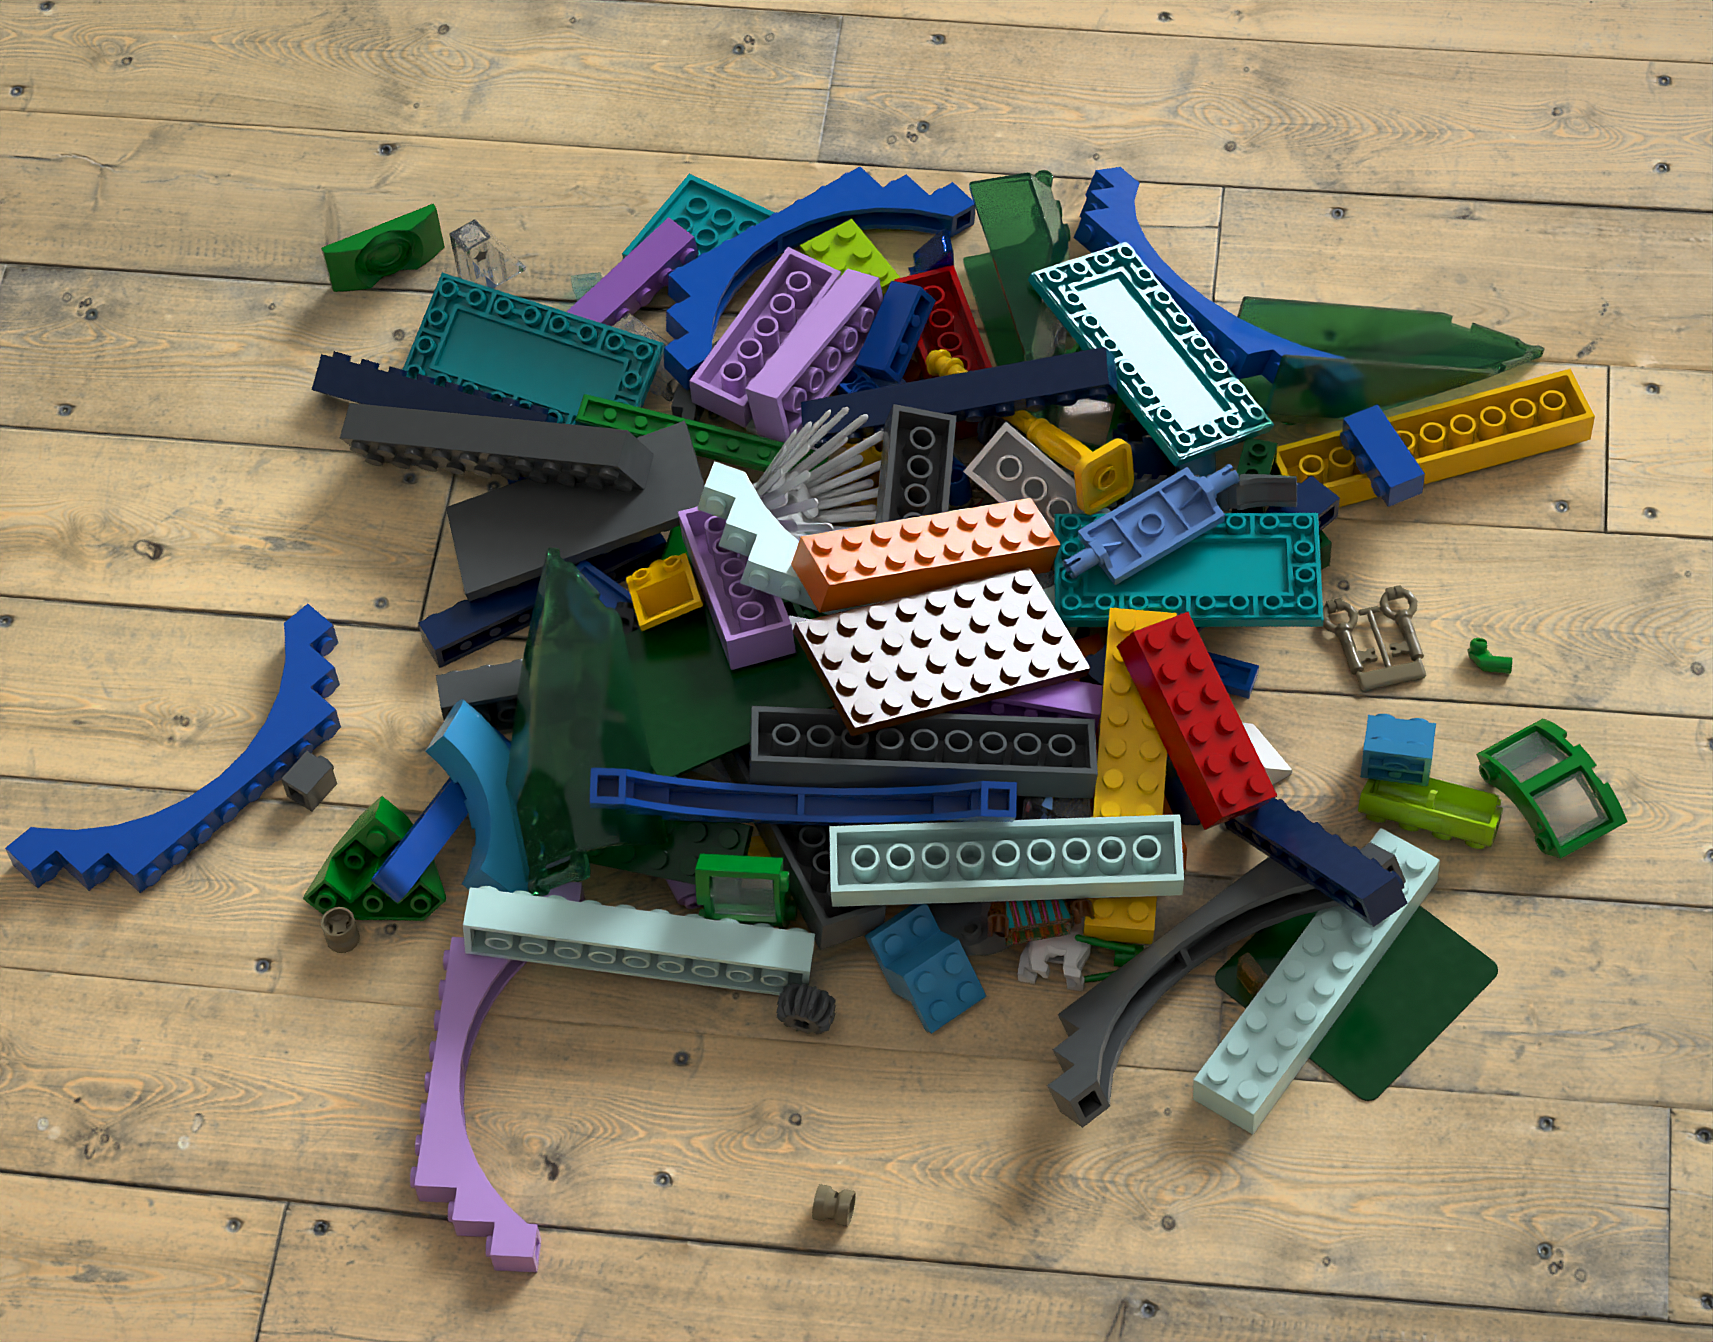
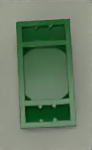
(384, 250)

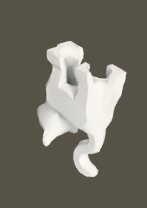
(1058, 950)

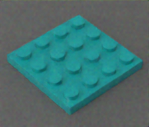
(705, 213)

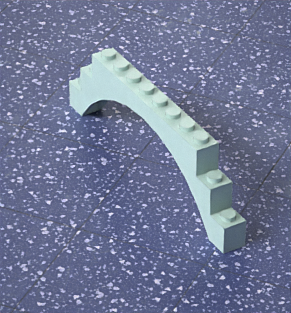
(760, 536)

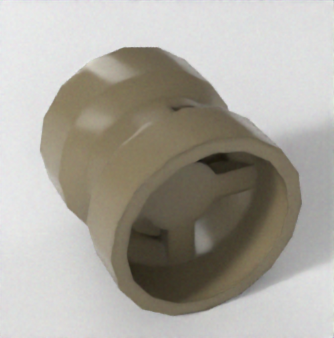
(340, 929)
(834, 1205)

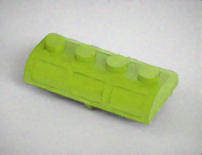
(1440, 807)

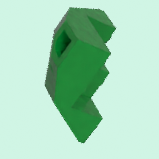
(358, 856)

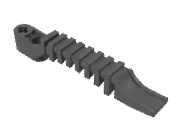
(1250, 492)

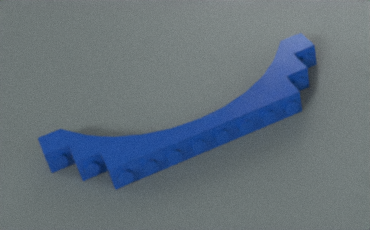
(1111, 219)
(710, 281)
(745, 803)
(155, 843)

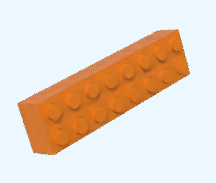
(922, 553)

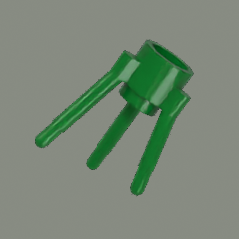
(1123, 953)

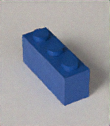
(895, 332)
(1382, 456)

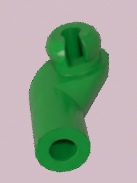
(1485, 660)

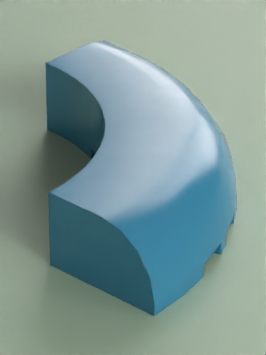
(479, 762)

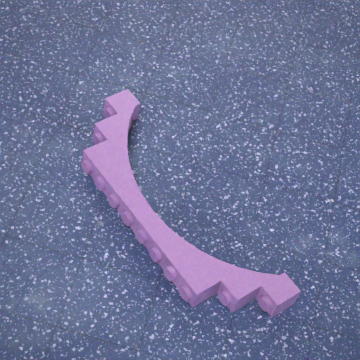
(446, 1160)

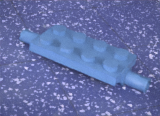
(1152, 524)

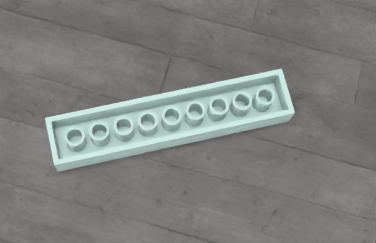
(1006, 860)
(636, 941)
(1305, 998)

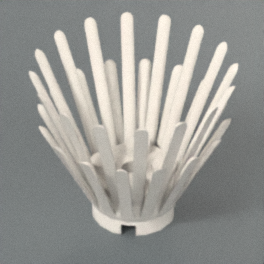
(799, 495)

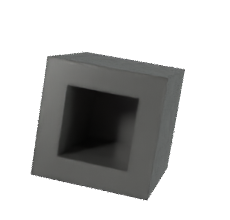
(309, 780)

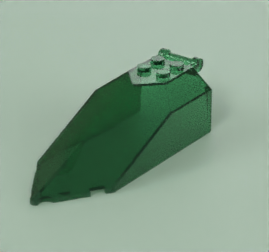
(1023, 237)
(1387, 353)
(571, 716)

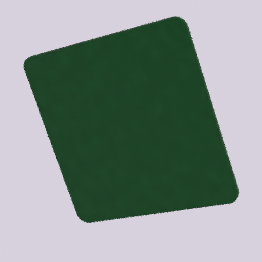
(693, 699)
(1396, 1011)

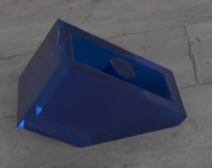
(933, 254)

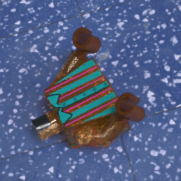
(1036, 919)

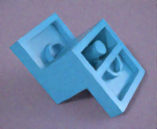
(1398, 749)
(925, 966)

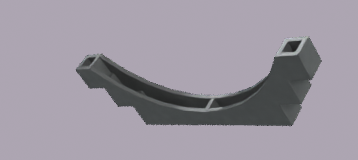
(1110, 1011)

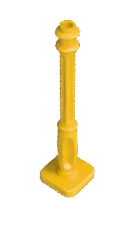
(1099, 475)

